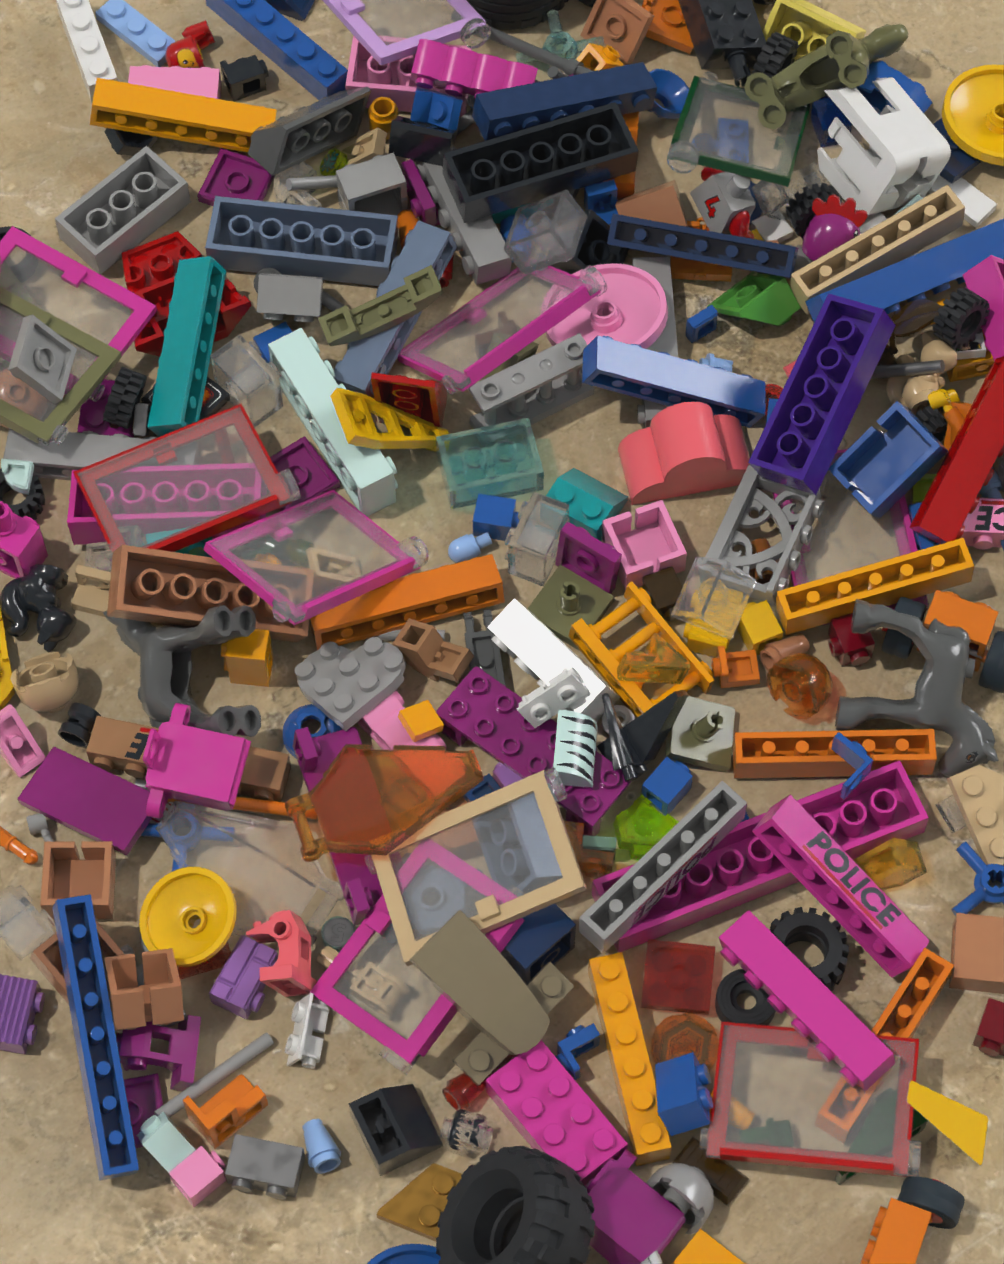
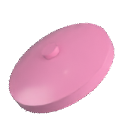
(629, 311)

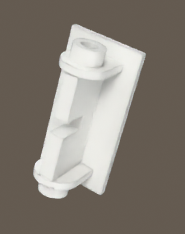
(546, 702)
(301, 1044)

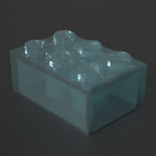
(490, 461)

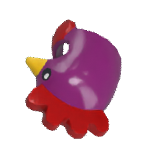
(831, 226)

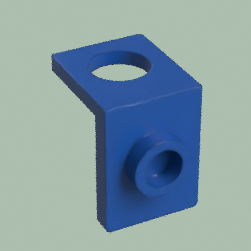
(857, 757)

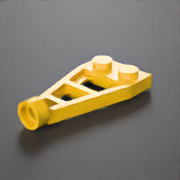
(359, 429)

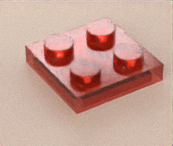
(678, 977)

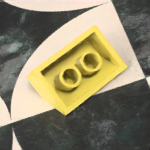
(806, 24)

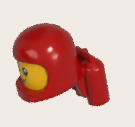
(187, 51)

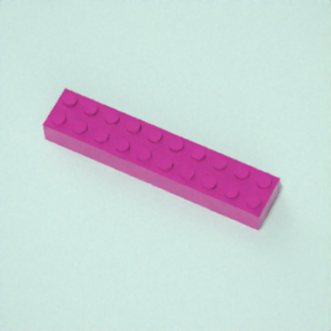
(745, 869)

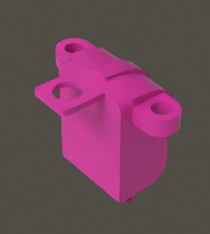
(192, 765)

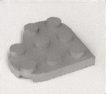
(350, 682)

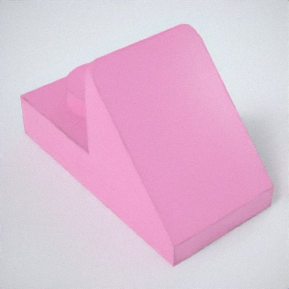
(17, 743)

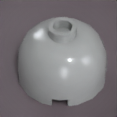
(687, 1190)

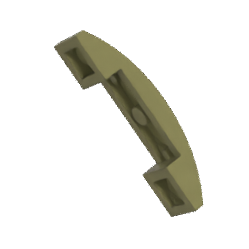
(383, 312)

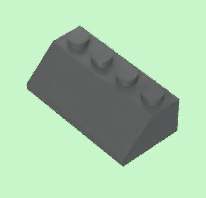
(309, 130)

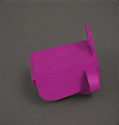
(629, 1214)

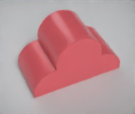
(683, 454)

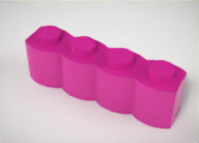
(465, 70)

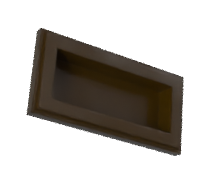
(722, 1176)

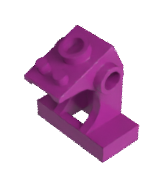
(182, 1053)

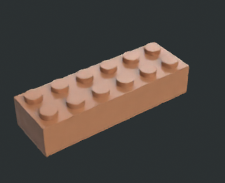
(181, 589)

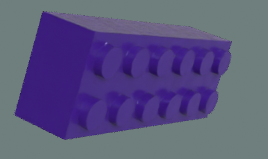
(822, 393)

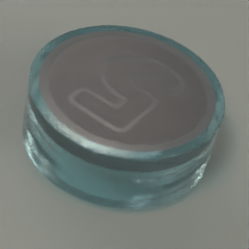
(337, 932)

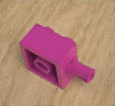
(19, 543)

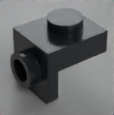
(128, 142)

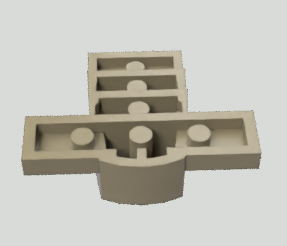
(489, 994)

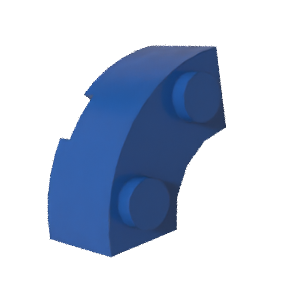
(881, 70)

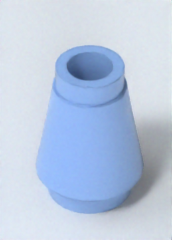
(320, 1147)

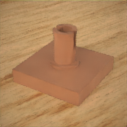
(621, 25)

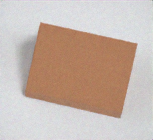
(655, 204)

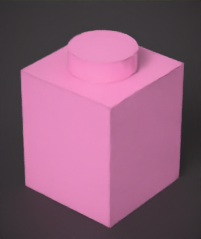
(198, 1175)

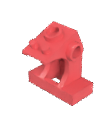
(292, 969)

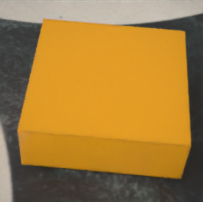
(420, 720)

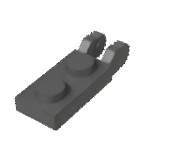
(485, 651)

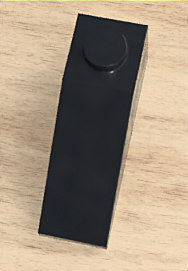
(650, 730)

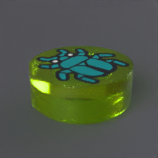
(333, 161)

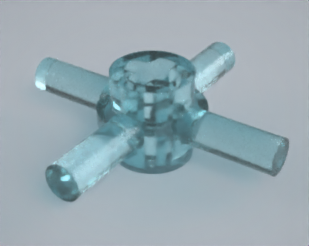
(560, 42)

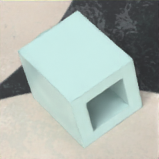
(165, 1141)

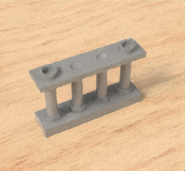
(533, 386)

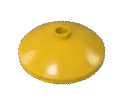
(174, 907)

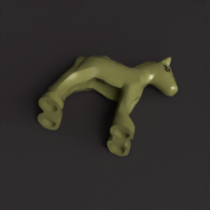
(832, 66)

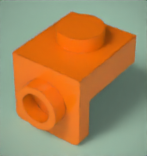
(735, 668)

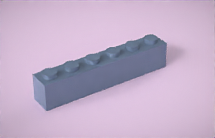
(377, 354)

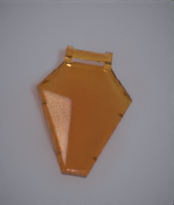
(381, 797)

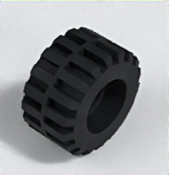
(821, 933)

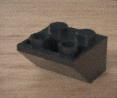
(394, 1126)

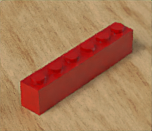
(966, 464)

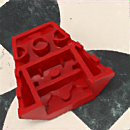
(151, 275)

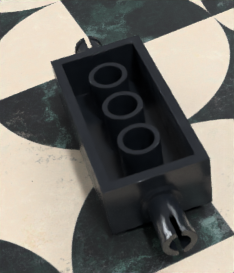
(724, 35)

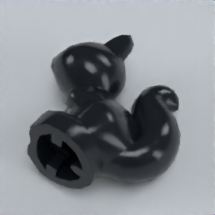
(38, 594)

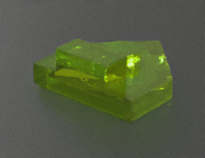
(641, 827)

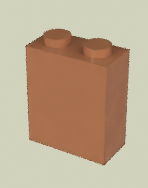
(977, 953)

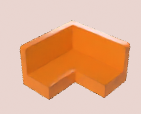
(226, 1110)

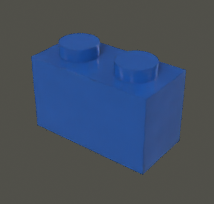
(683, 1093)

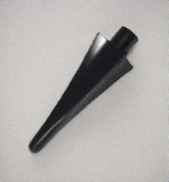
(623, 753)

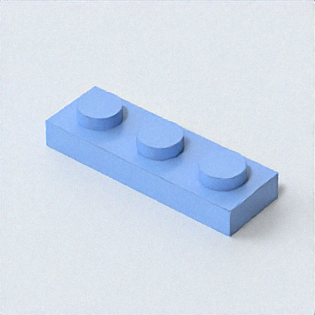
(135, 30)

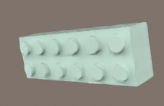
(308, 386)

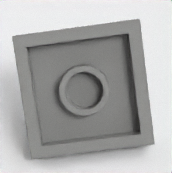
(42, 359)

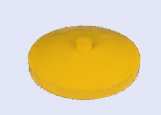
(976, 113)

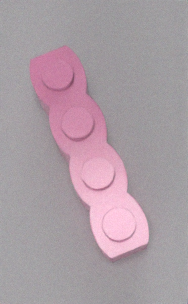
(387, 730)

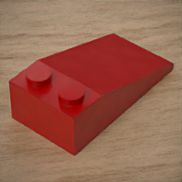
(414, 396)

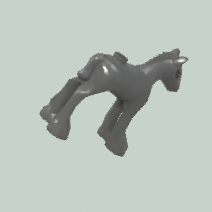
(168, 667)
(937, 690)

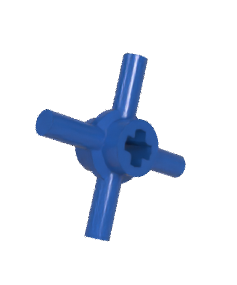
(984, 873)

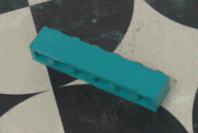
(187, 345)

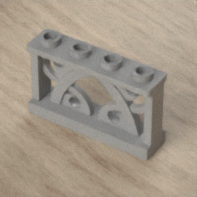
(750, 497)

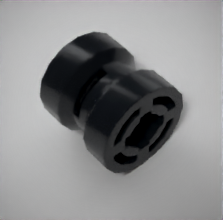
(79, 725)

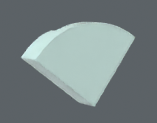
(18, 474)

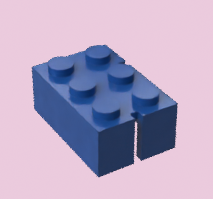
(889, 462)

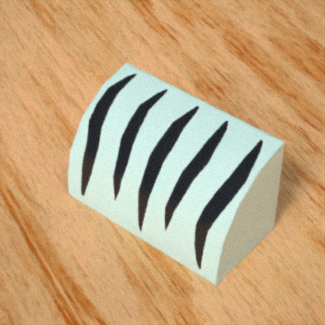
(575, 748)

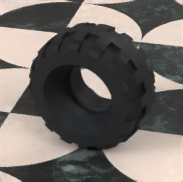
(516, 1211)

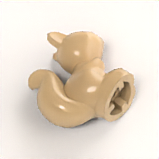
(914, 389)

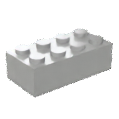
(123, 210)

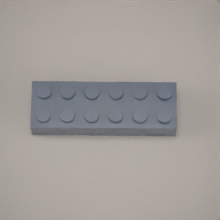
(302, 240)

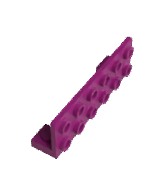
(488, 717)
(314, 758)

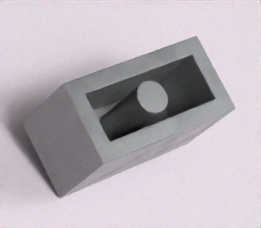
(264, 1166)

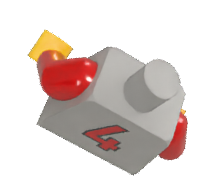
(725, 203)

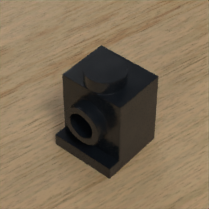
(244, 77)

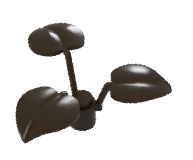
(908, 321)

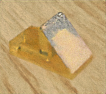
(657, 665)

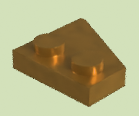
(421, 1201)

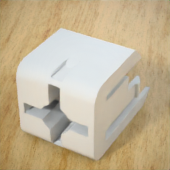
(902, 155)

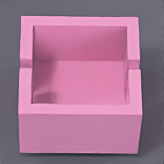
(649, 547)

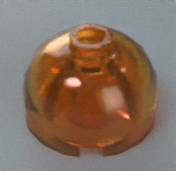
(800, 683)

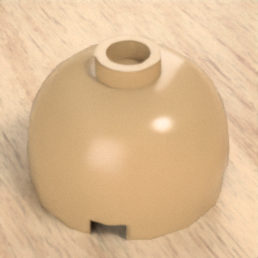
(46, 682)

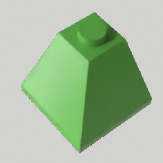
(759, 299)

